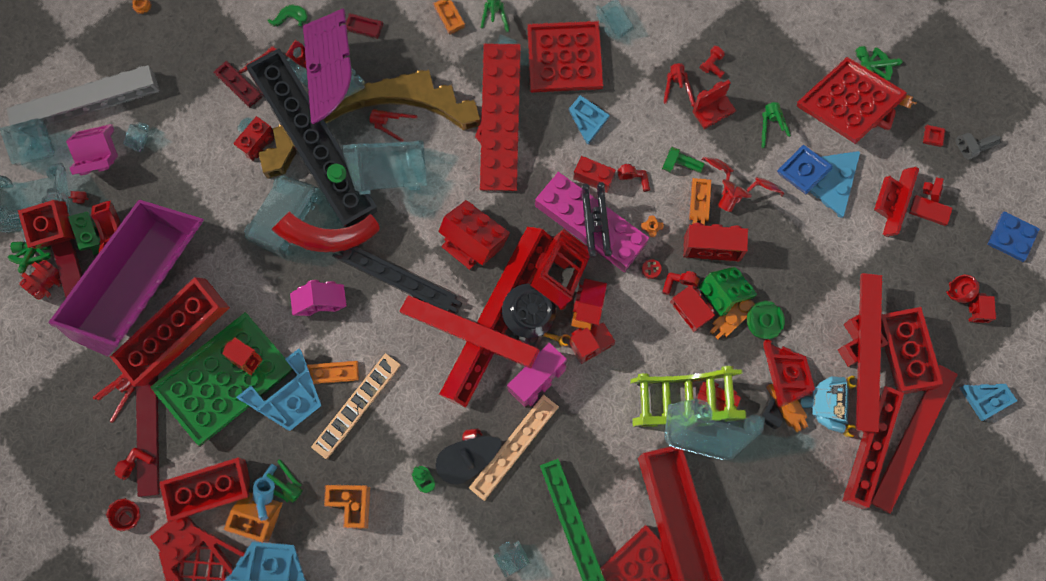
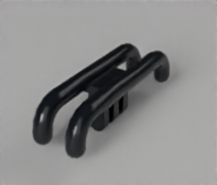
(597, 220)

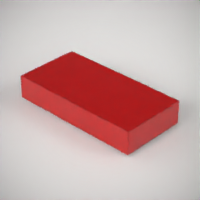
(930, 210)

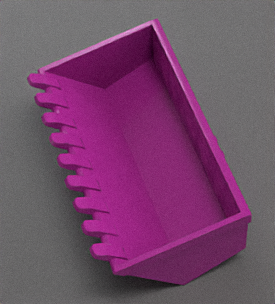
(124, 276)

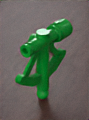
(867, 62)
(22, 248)

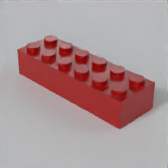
(169, 332)

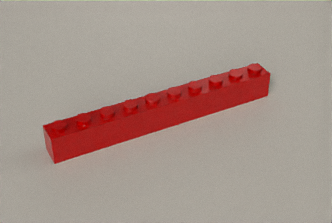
(473, 359)

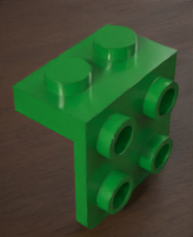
(726, 288)

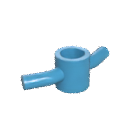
(264, 498)

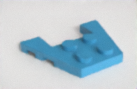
(291, 402)

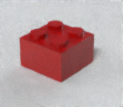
(46, 224)

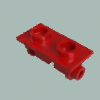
(458, 254)

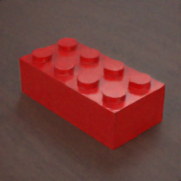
(910, 351)

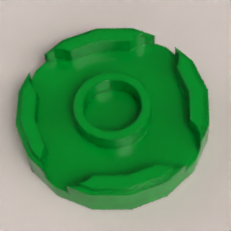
(765, 320)

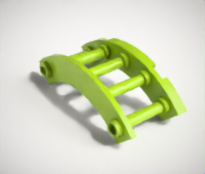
(730, 411)

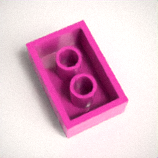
(532, 381)

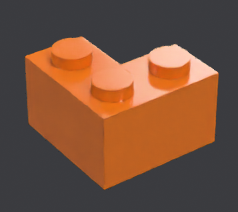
(354, 499)

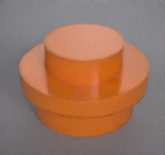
(141, 6)

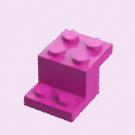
(92, 150)

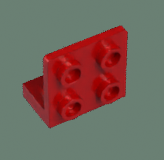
(713, 104)

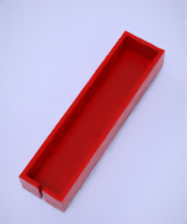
(678, 516)

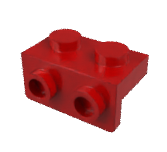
(255, 138)

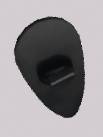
(466, 458)

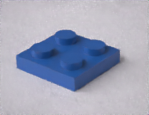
(804, 169)
(1013, 236)

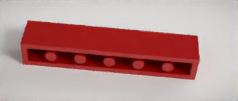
(873, 451)

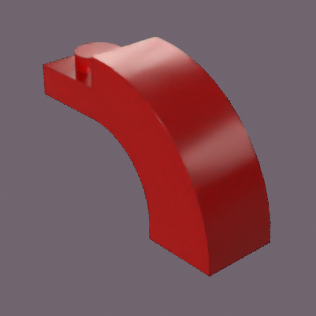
(105, 220)

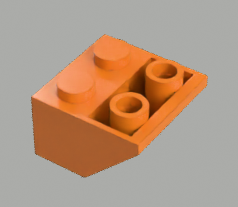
(246, 522)

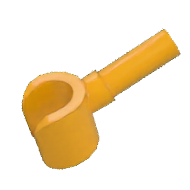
(557, 338)

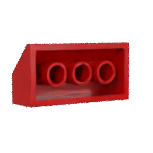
(205, 488)

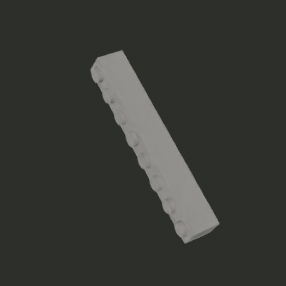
(87, 98)

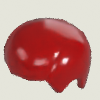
(966, 287)
(119, 519)

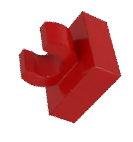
(934, 189)

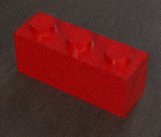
(590, 301)

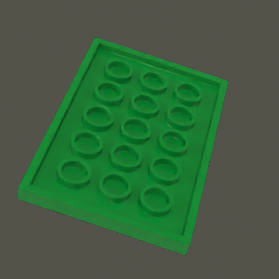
(206, 384)

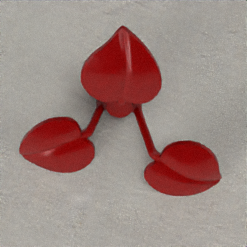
(736, 193)

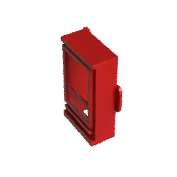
(546, 284)

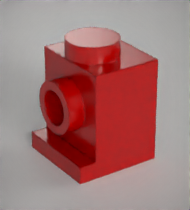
(982, 309)

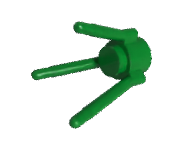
(494, 6)
(773, 113)
(290, 491)

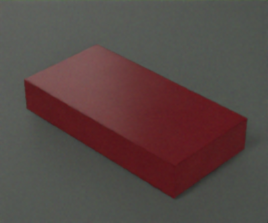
(363, 26)

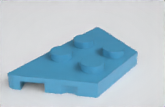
(836, 184)
(268, 563)

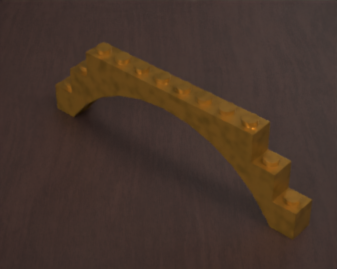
(409, 90)

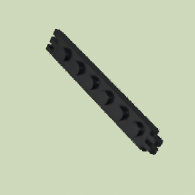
(399, 278)

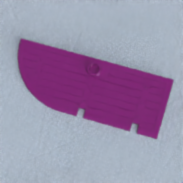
(326, 67)

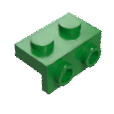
(84, 232)

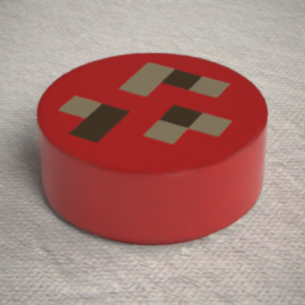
(651, 269)

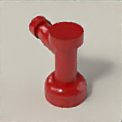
(716, 54)

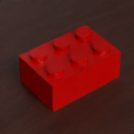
(473, 232)
(715, 242)

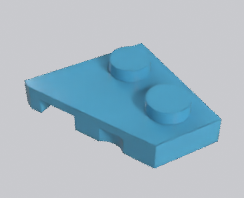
(587, 118)
(988, 399)

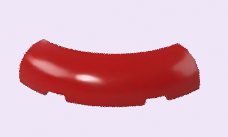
(325, 240)

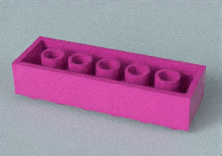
(564, 204)

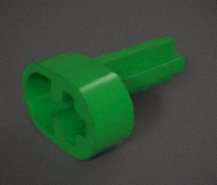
(674, 156)
(420, 475)

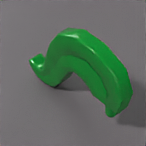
(292, 11)

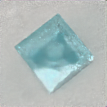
(27, 142)

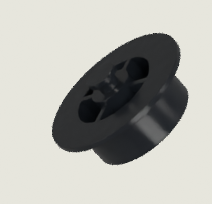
(528, 312)

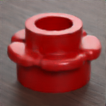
(78, 197)

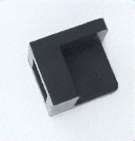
(771, 414)

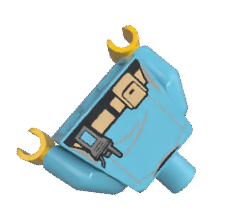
(831, 403)

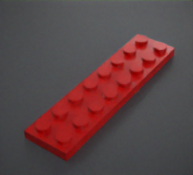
(500, 117)

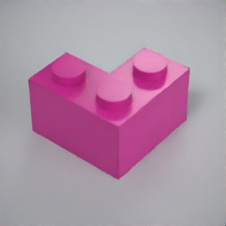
(317, 297)

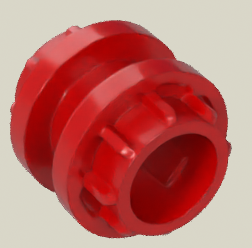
(40, 280)

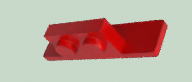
(894, 200)

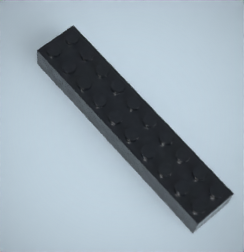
(312, 141)

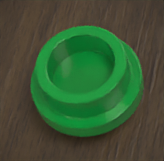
(336, 173)

